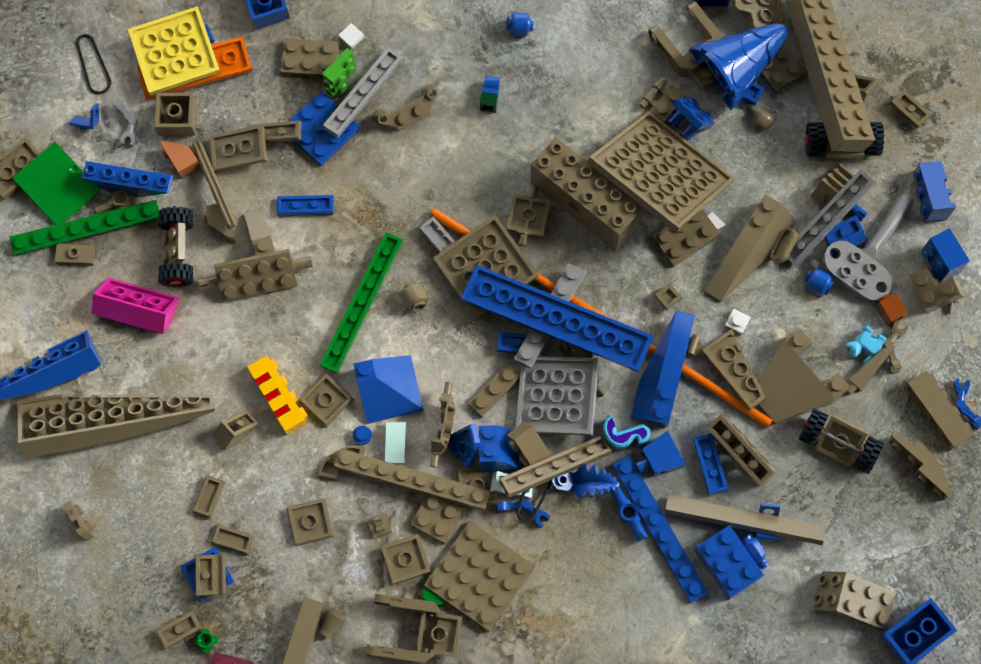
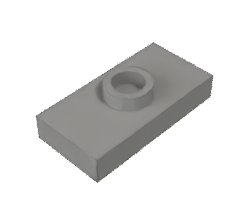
(436, 234)

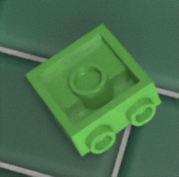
(336, 74)

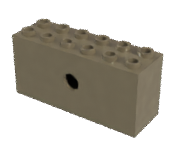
(586, 194)

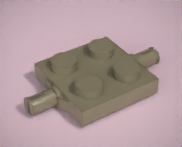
(528, 215)

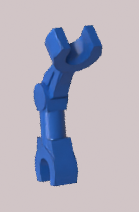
(961, 391)
(526, 505)

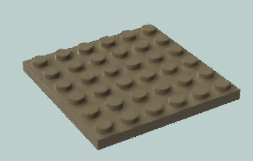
(661, 171)

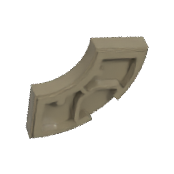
(327, 468)

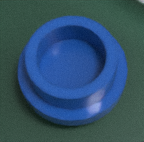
(362, 435)

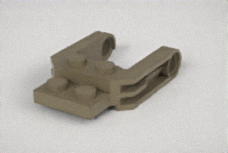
(686, 64)
(437, 633)

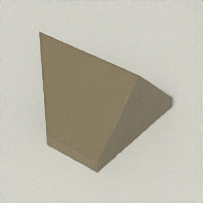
(867, 85)

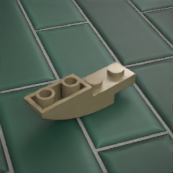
(929, 470)

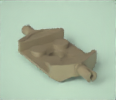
(440, 445)

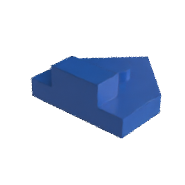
(465, 444)

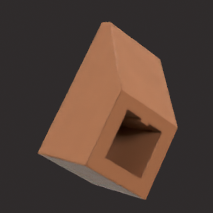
(182, 158)

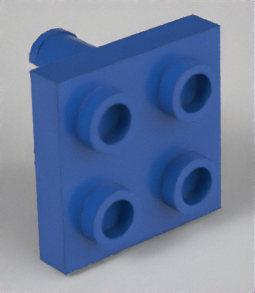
(690, 109)

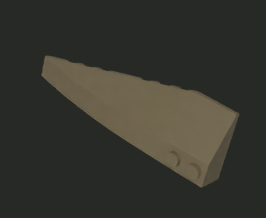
(79, 422)

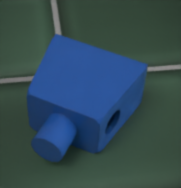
(661, 456)

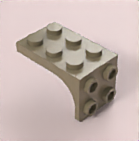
(854, 598)

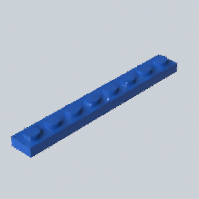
(660, 529)

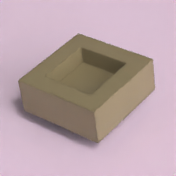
(668, 296)

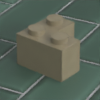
(935, 294)

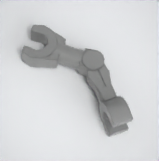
(132, 122)

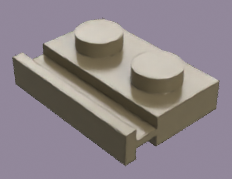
(210, 575)

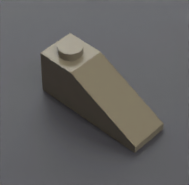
(259, 232)

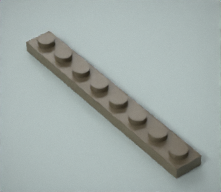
(412, 480)

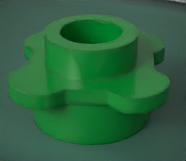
(199, 641)

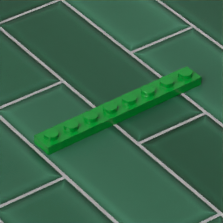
(85, 227)
(361, 303)

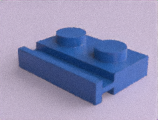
(847, 230)

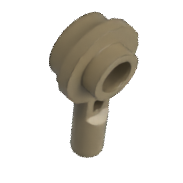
(120, 200)

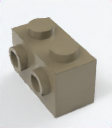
(527, 444)

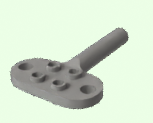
(859, 267)

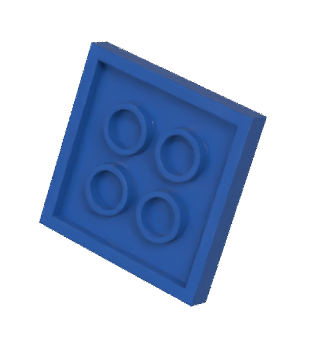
(314, 139)

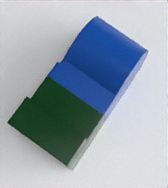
(490, 94)

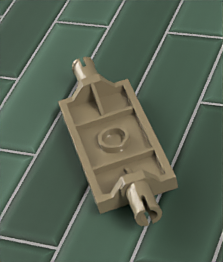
(255, 274)

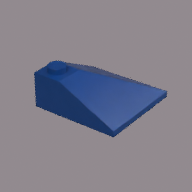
(388, 388)

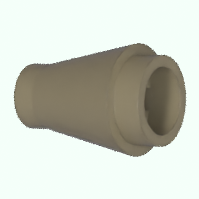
(333, 621)

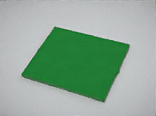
(56, 184)

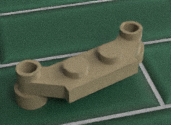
(410, 112)

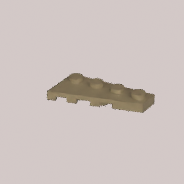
(729, 361)

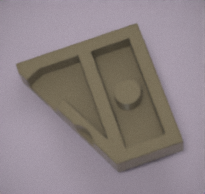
(83, 527)

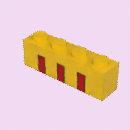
(276, 393)

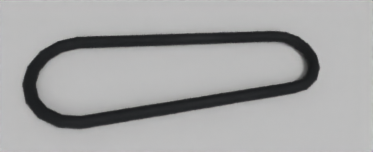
(101, 60)
(521, 501)

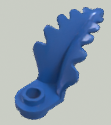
(586, 481)

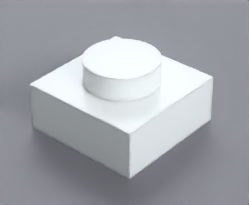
(737, 321)

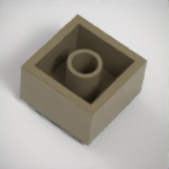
(176, 114)

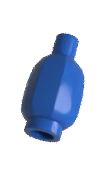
(755, 549)

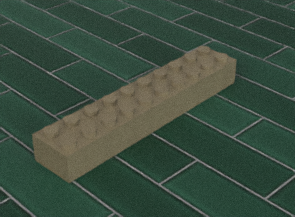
(831, 75)

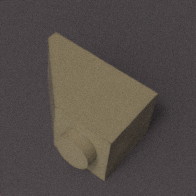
(215, 220)
(234, 429)

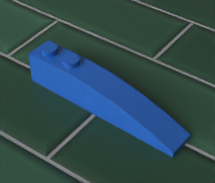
(62, 363)
(662, 375)

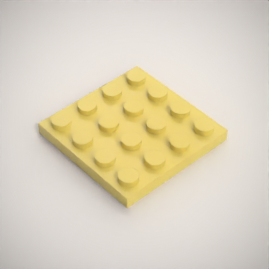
(173, 50)

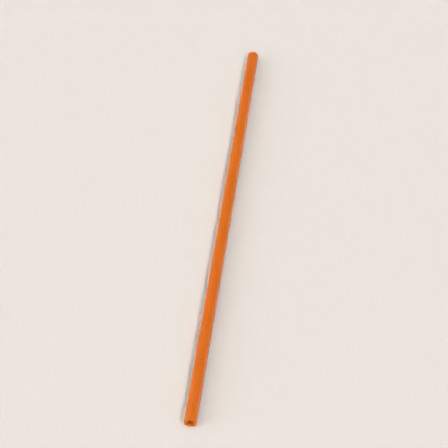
(686, 371)

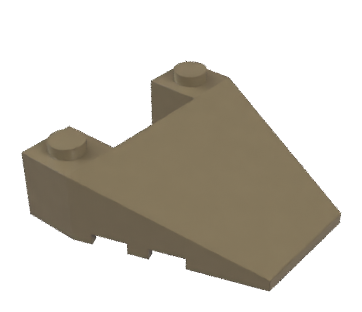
(791, 384)

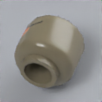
(414, 296)

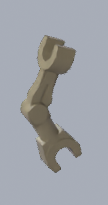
(896, 334)

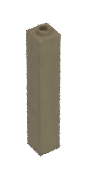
(304, 632)

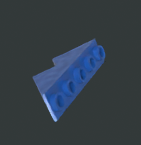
(133, 181)

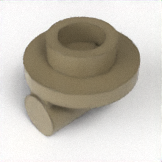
(694, 346)

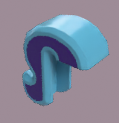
(625, 438)

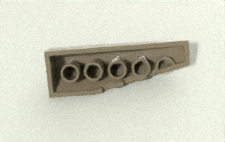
(750, 247)

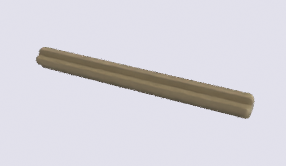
(214, 185)

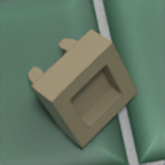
(379, 525)

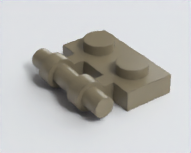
(663, 107)

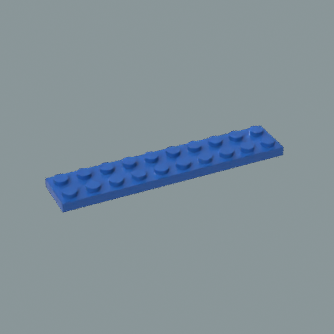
(557, 318)

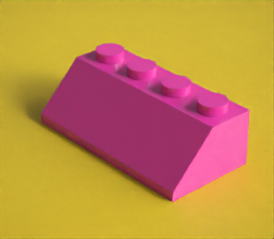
(134, 305)

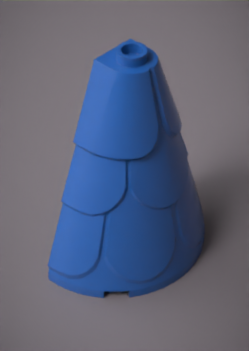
(740, 58)

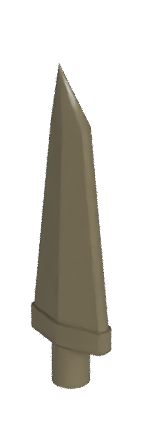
(866, 372)

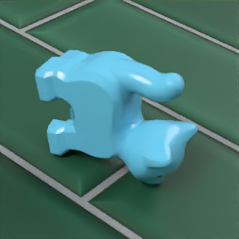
(866, 343)

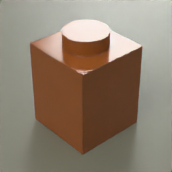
(891, 309)

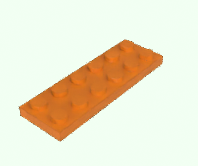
(231, 59)

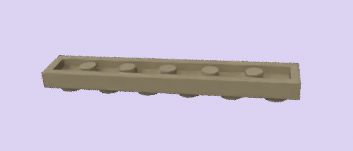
(555, 466)

